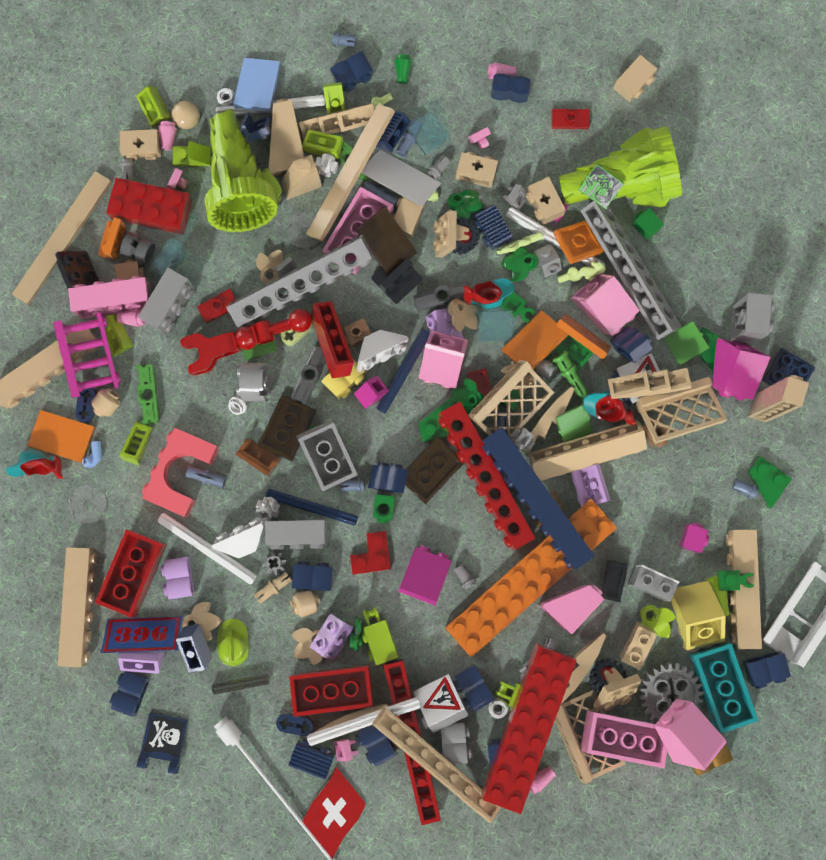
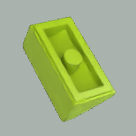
(153, 106)
(322, 143)
(116, 336)

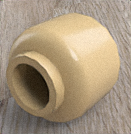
(106, 402)
(304, 603)

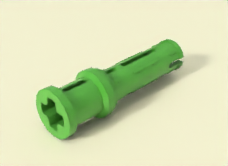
(569, 369)

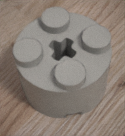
(253, 381)

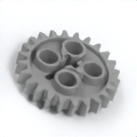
(652, 696)

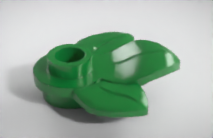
(465, 203)
(518, 265)
(467, 394)
(356, 638)

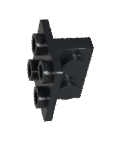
(76, 268)
(399, 282)

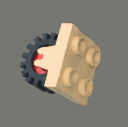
(454, 235)
(612, 684)

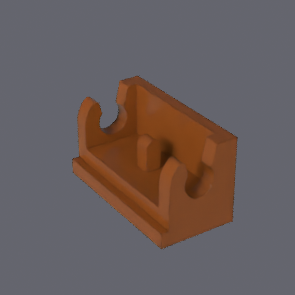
(258, 457)

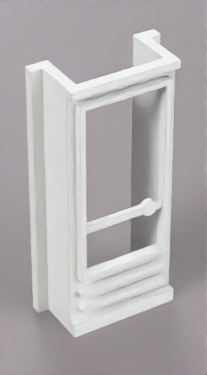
(782, 640)

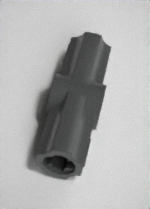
(430, 300)
(305, 386)

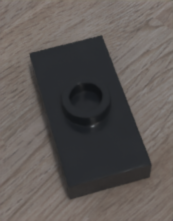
(614, 580)

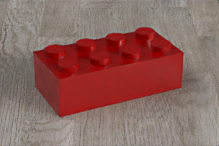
(149, 206)
(130, 573)
(331, 690)

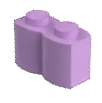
(178, 578)

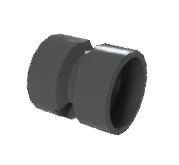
(133, 246)

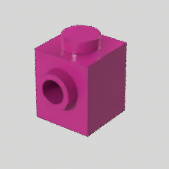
(367, 392)
(694, 537)

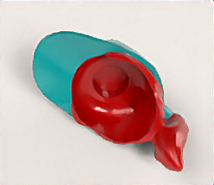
(488, 294)
(607, 409)
(35, 462)

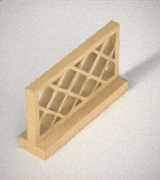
(503, 390)
(654, 402)
(572, 743)

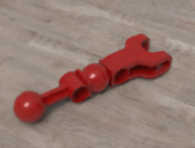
(244, 339)

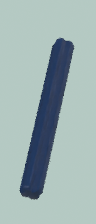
(403, 371)
(312, 507)

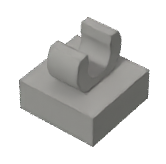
(516, 197)

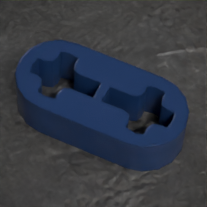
(81, 404)
(296, 720)

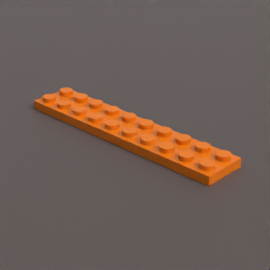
(524, 583)

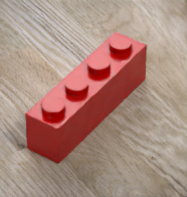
(332, 339)

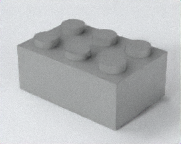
(167, 301)
(752, 318)
(327, 455)
(296, 534)

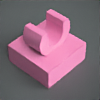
(479, 137)
(176, 180)
(343, 749)

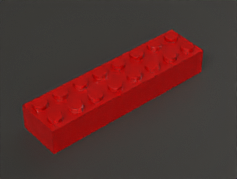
(528, 728)

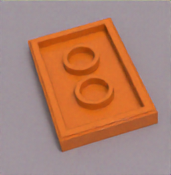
(584, 336)
(535, 340)
(61, 436)

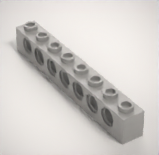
(631, 270)
(242, 316)

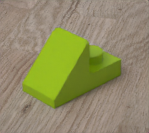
(334, 97)
(192, 155)

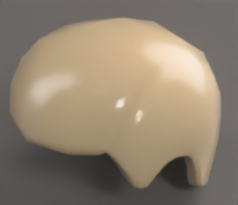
(185, 115)

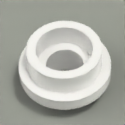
(225, 92)
(237, 405)
(504, 710)

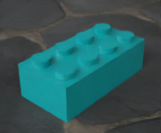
(723, 687)

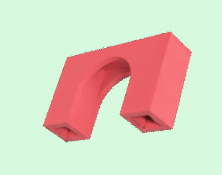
(159, 489)

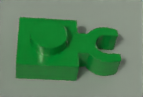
(516, 304)
(732, 580)

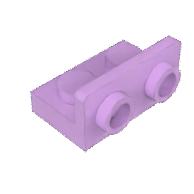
(332, 637)

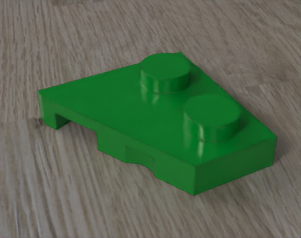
(576, 351)
(430, 426)

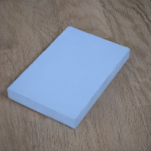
(257, 84)

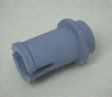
(343, 39)
(353, 485)
(745, 488)

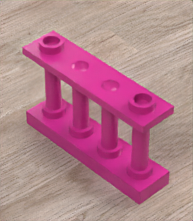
(67, 349)

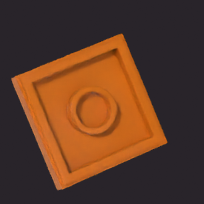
(578, 242)

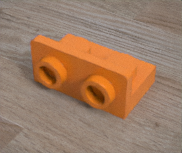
(112, 239)

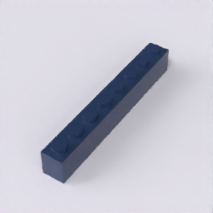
(537, 498)

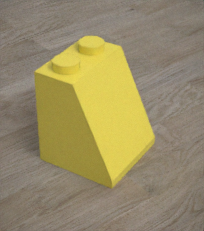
(698, 615)

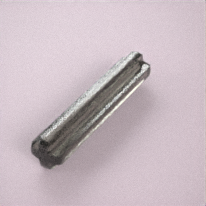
(239, 684)

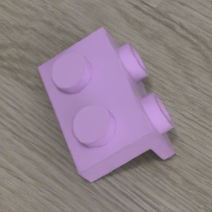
(441, 321)
(590, 485)

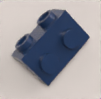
(256, 130)

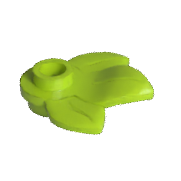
(659, 621)

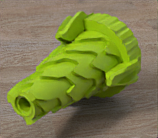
(644, 165)
(239, 193)

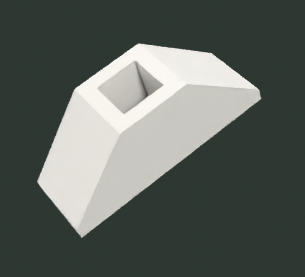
(379, 348)
(242, 539)

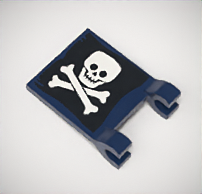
(163, 741)

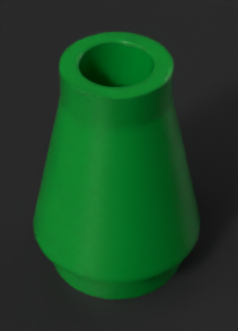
(402, 67)

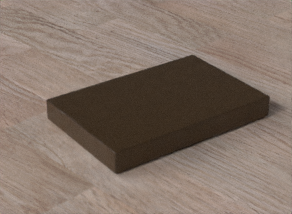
(386, 240)
(286, 422)
(431, 470)

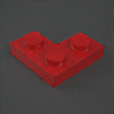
(376, 559)

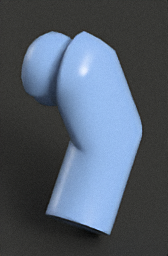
(96, 455)

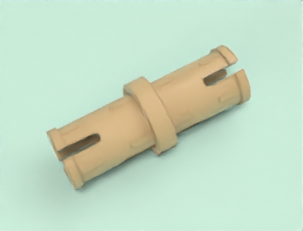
(273, 587)

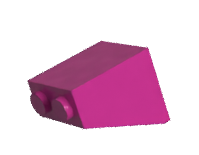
(738, 369)
(425, 575)

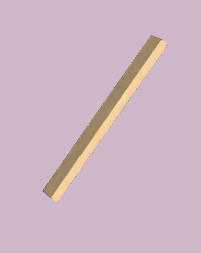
(350, 172)
(62, 237)
(434, 763)

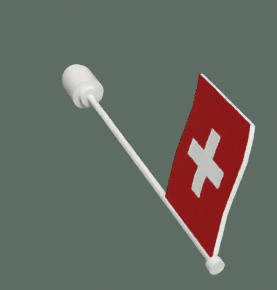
(331, 812)

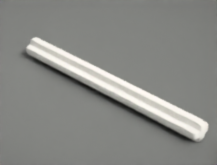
(301, 102)
(547, 234)
(207, 548)
(361, 722)

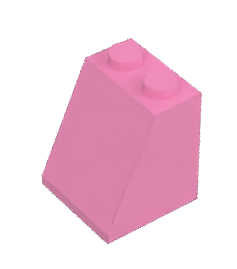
(606, 303)
(443, 359)
(573, 606)
(689, 735)

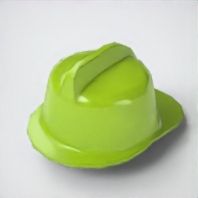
(232, 642)

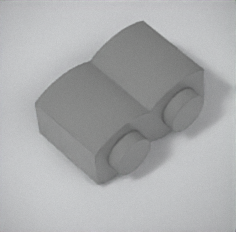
(454, 743)

